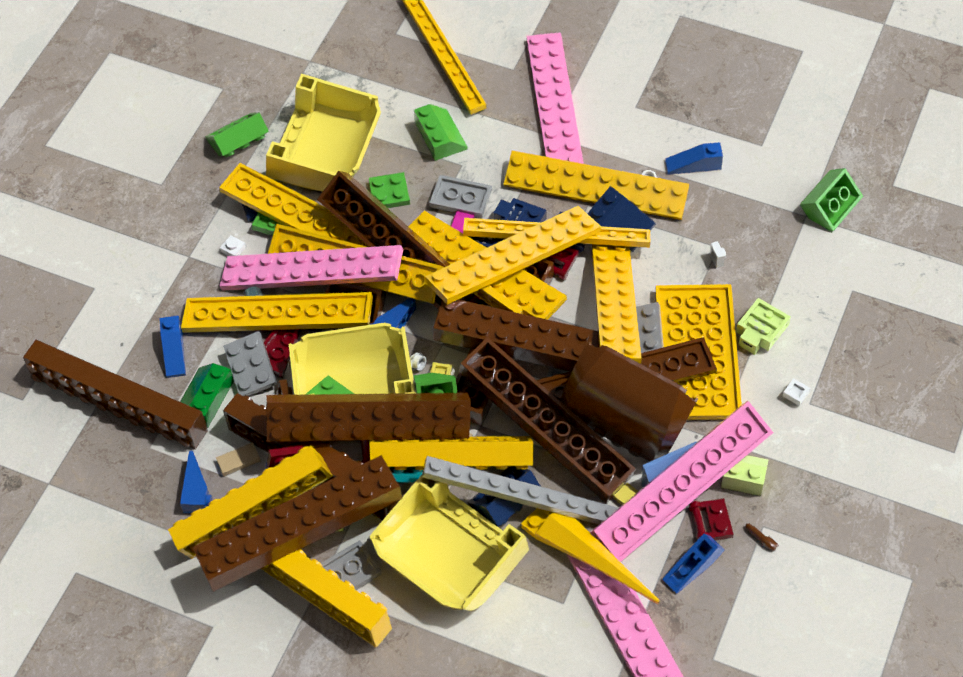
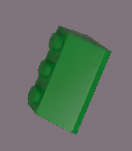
(208, 390)

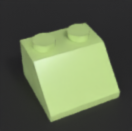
(746, 476)

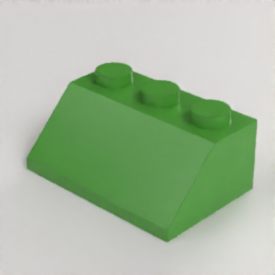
(439, 131)
(238, 134)
(832, 199)
(435, 383)

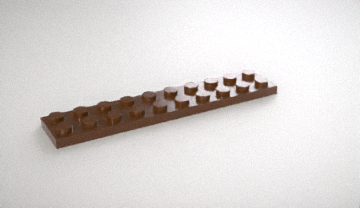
(675, 362)

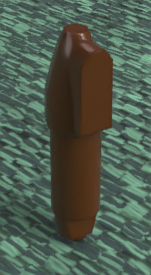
(766, 541)

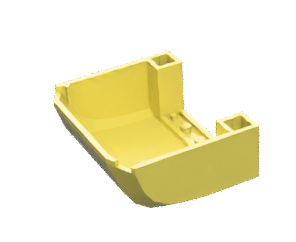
(324, 134)
(359, 358)
(447, 546)

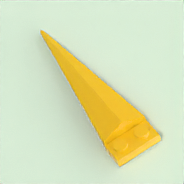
(575, 540)

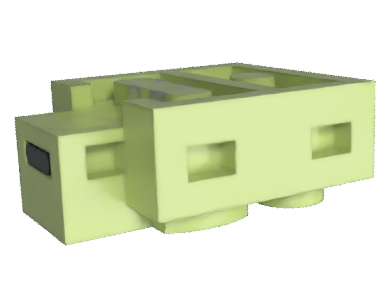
(761, 326)

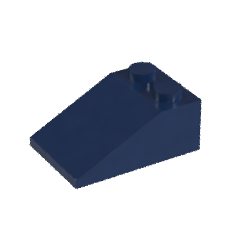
(619, 212)

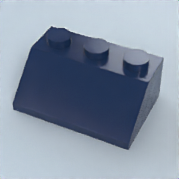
(498, 509)

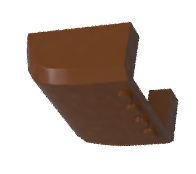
(627, 402)

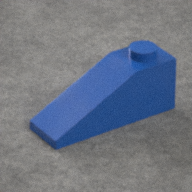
(696, 159)
(398, 315)
(172, 346)
(194, 491)
(693, 563)

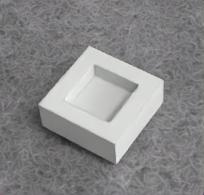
(233, 246)
(717, 254)
(796, 392)

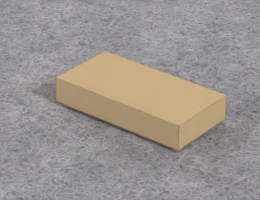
(238, 459)

